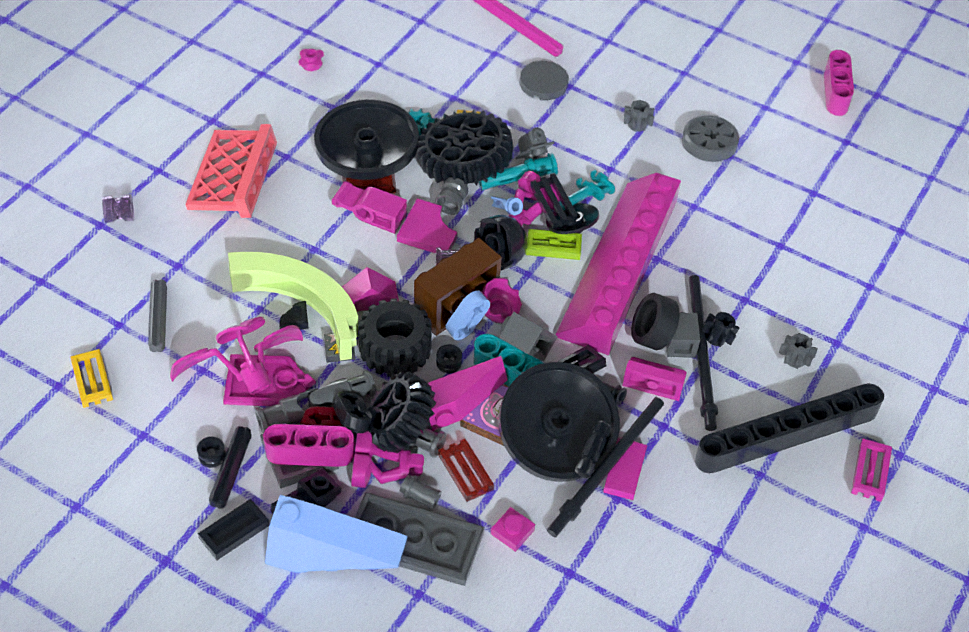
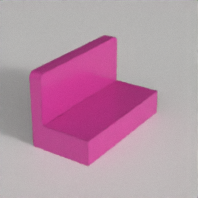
(654, 378)

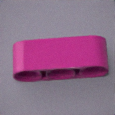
(838, 82)
(321, 453)

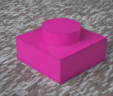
(512, 529)

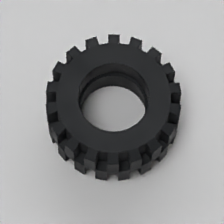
(395, 319)

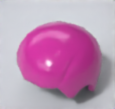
(502, 300)

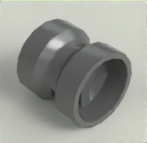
(452, 195)

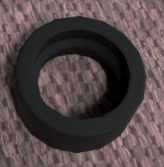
(655, 321)

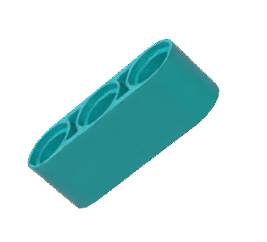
(514, 360)

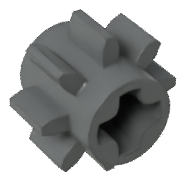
(638, 115)
(798, 350)

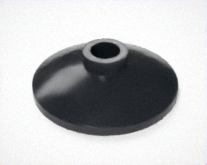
(587, 217)

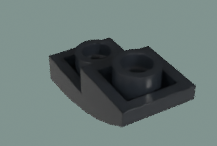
(315, 489)

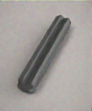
(157, 316)

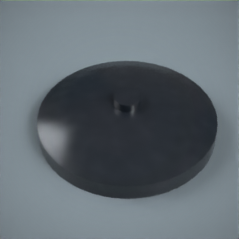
(366, 139)
(552, 415)

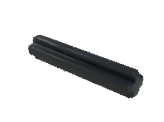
(230, 467)

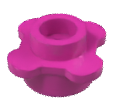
(311, 59)

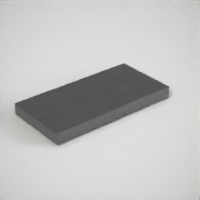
(435, 542)

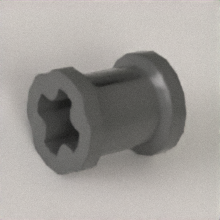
(437, 441)

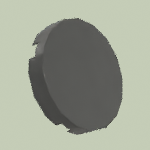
(544, 80)

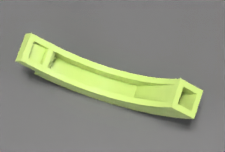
(303, 282)

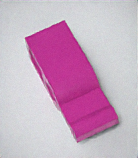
(372, 206)

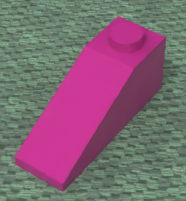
(464, 391)

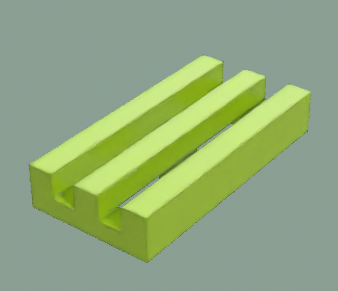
(551, 245)

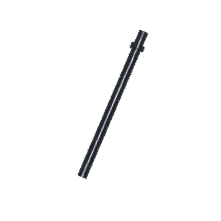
(708, 409)

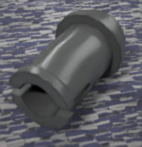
(420, 491)

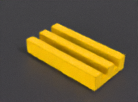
(95, 396)

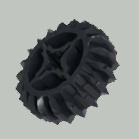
(400, 412)

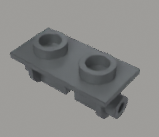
(533, 144)

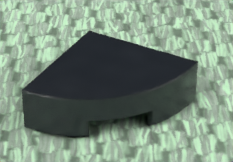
(295, 316)

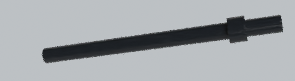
(572, 508)

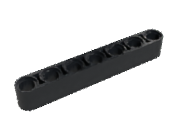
(788, 428)

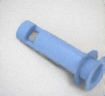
(512, 205)

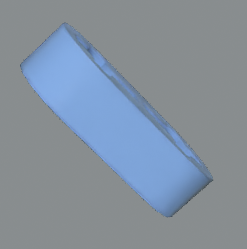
(467, 315)

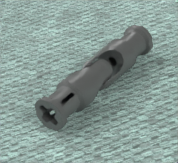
(289, 412)

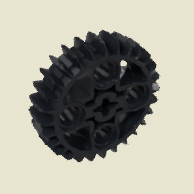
(465, 147)

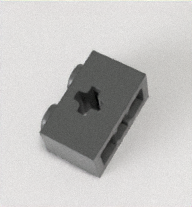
(527, 336)

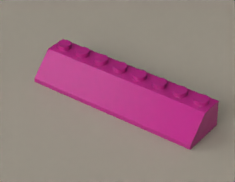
(619, 263)

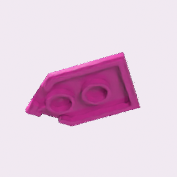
(283, 373)

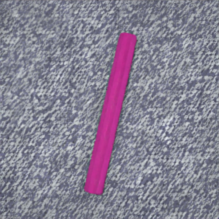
(522, 26)

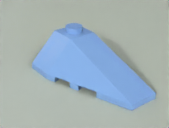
(320, 539)

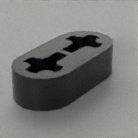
(352, 412)

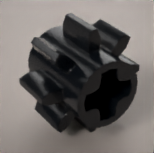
(720, 329)

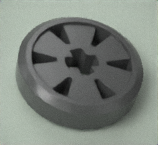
(710, 138)

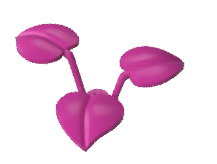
(251, 371)

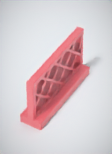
(251, 171)

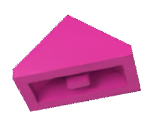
(369, 289)

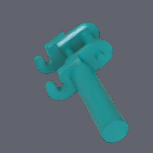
(590, 189)

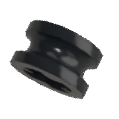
(449, 351)
(211, 443)

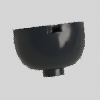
(505, 237)

